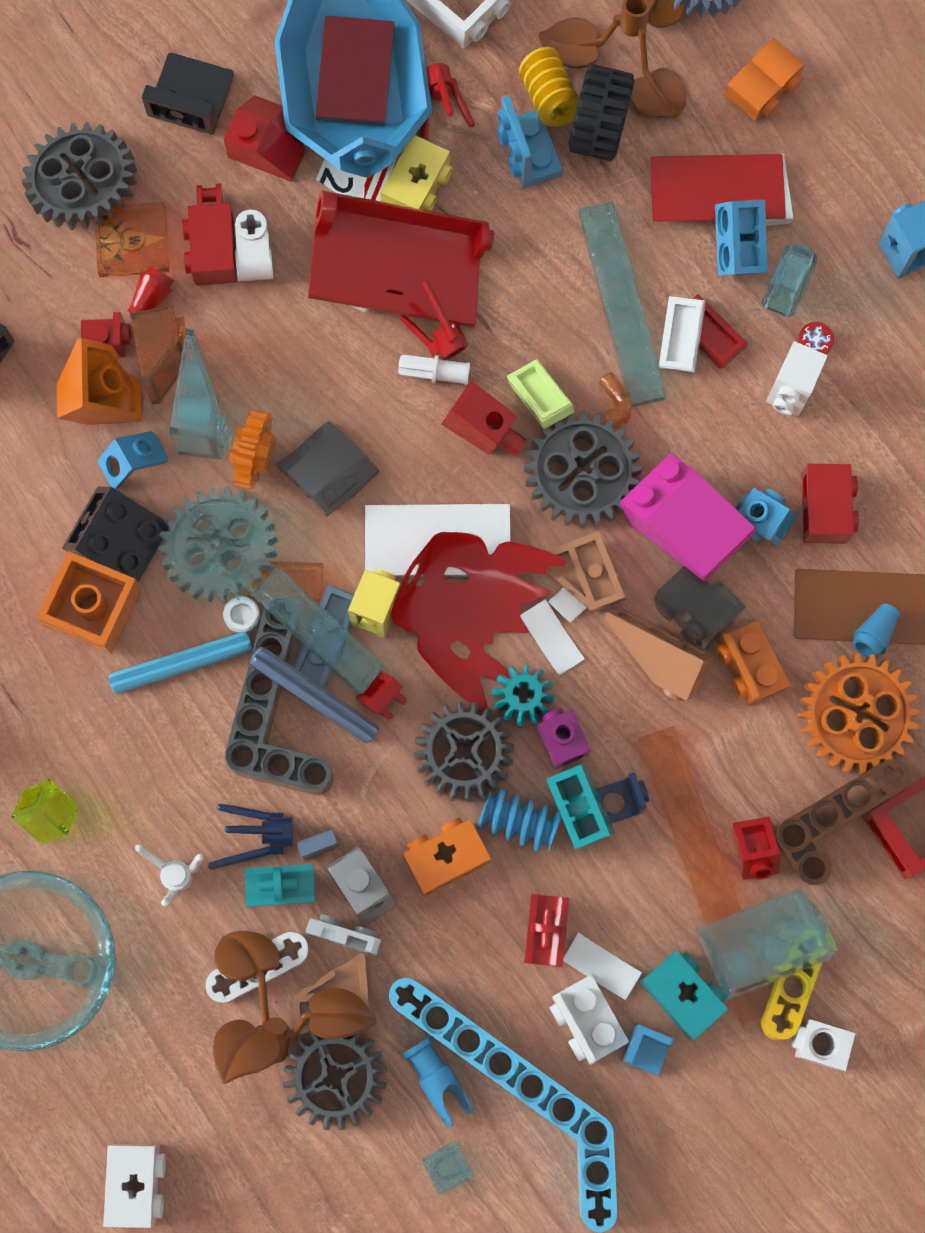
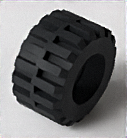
(601, 112)

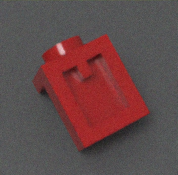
(109, 331)
(757, 848)

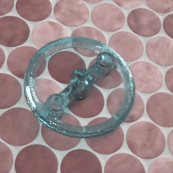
(101, 966)

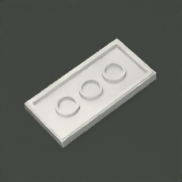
(401, 531)

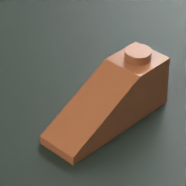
(662, 655)

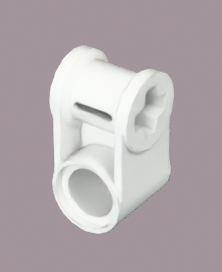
(252, 251)

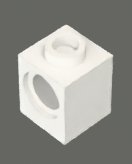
(839, 1039)

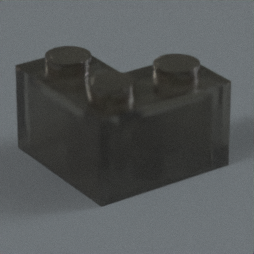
(698, 607)

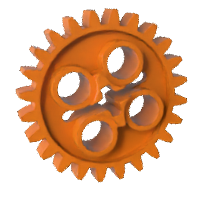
(872, 683)

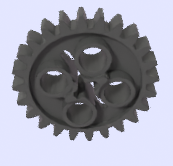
(103, 157)
(560, 448)

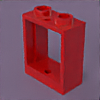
(891, 837)

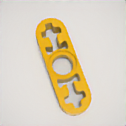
(792, 1016)

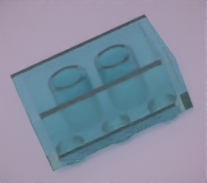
(766, 942)

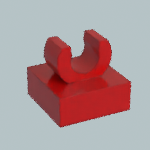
(380, 693)

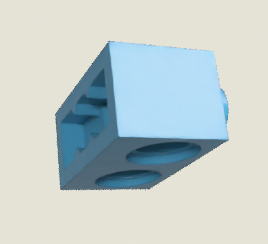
(741, 237)

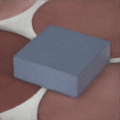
(317, 844)

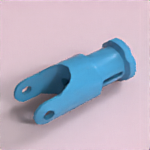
(436, 1078)

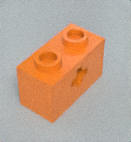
(468, 856)

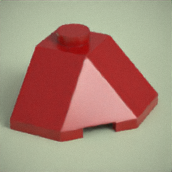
(260, 139)

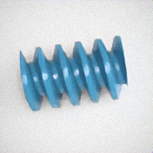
(519, 820)

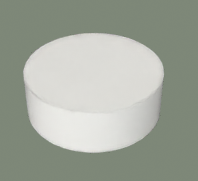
(242, 615)

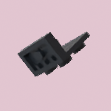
(189, 93)
(116, 533)

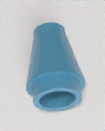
(876, 631)

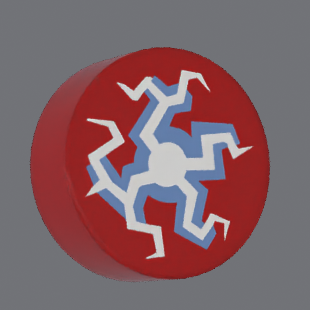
(817, 337)

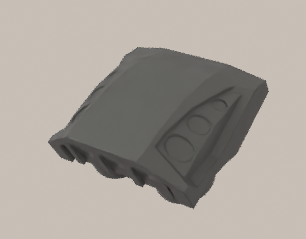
(328, 468)

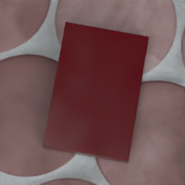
(355, 70)

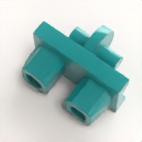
(279, 885)

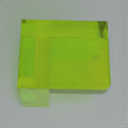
(45, 811)

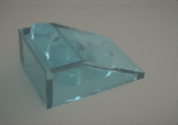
(196, 417)

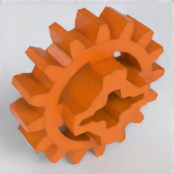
(252, 449)

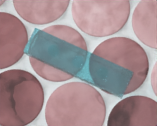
(318, 630)

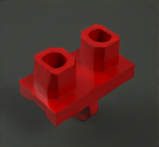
(546, 930)

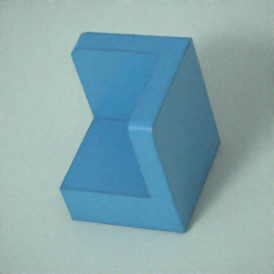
(647, 1049)

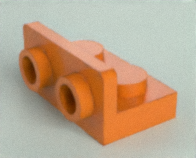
(752, 663)

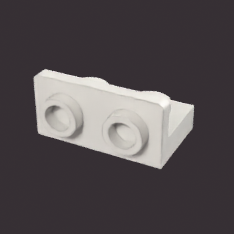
(589, 1020)

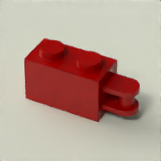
(211, 239)

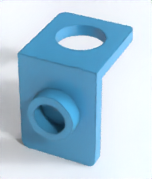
(132, 453)

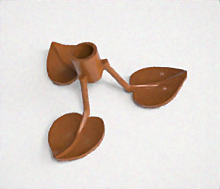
(577, 43)
(246, 1050)

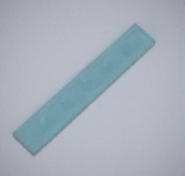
(622, 304)

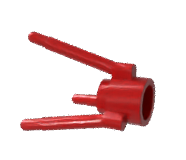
(441, 87)
(448, 338)

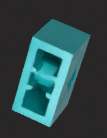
(580, 806)
(689, 1016)

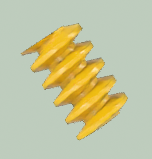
(549, 87)

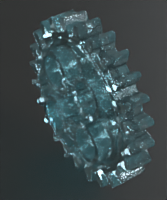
(211, 574)

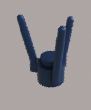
(274, 831)

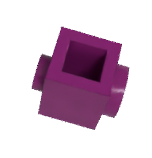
(562, 738)

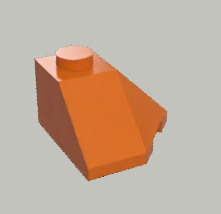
(97, 387)

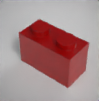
(828, 503)

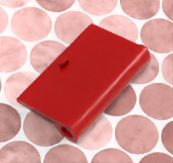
(383, 247)

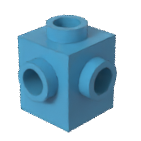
(766, 514)

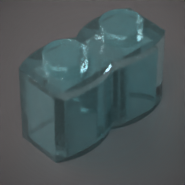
(789, 280)

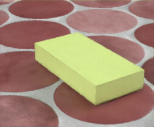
(540, 394)

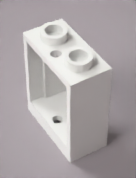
(462, 31)

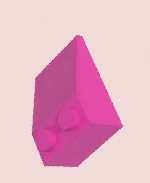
(686, 517)

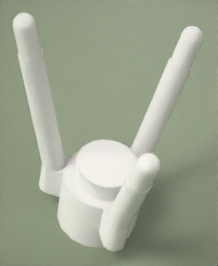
(174, 874)

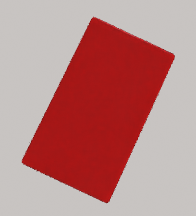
(692, 185)

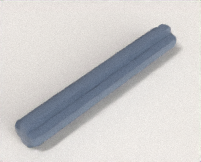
(314, 695)

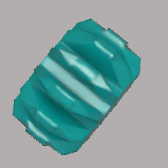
(533, 688)

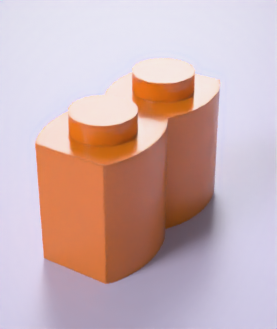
(765, 79)

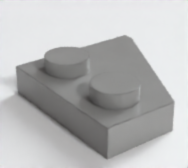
(330, 929)

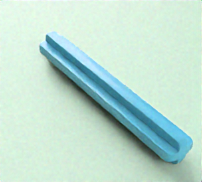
(180, 662)

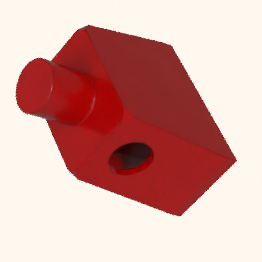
(472, 414)

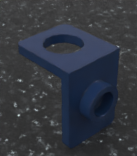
(634, 796)

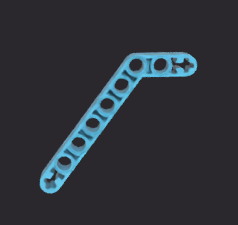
(543, 1103)

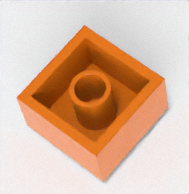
(89, 602)

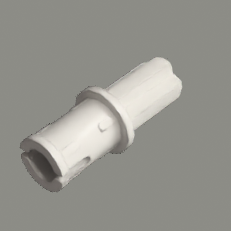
(434, 369)

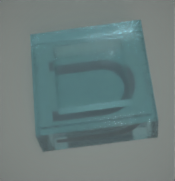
(447, 1167)

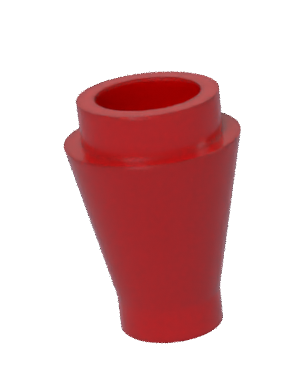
(150, 290)

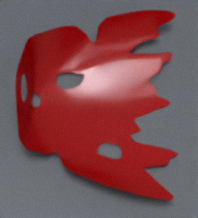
(471, 609)

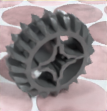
(485, 776)
(350, 1108)

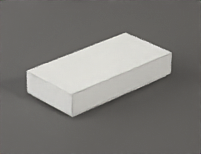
(682, 334)

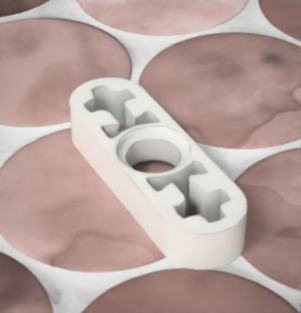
(287, 962)

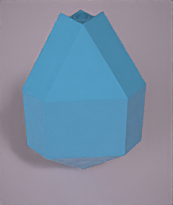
(351, 146)

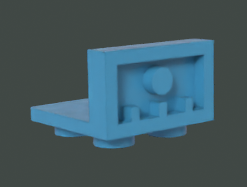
(529, 145)

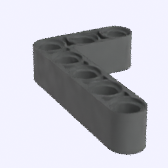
(266, 707)

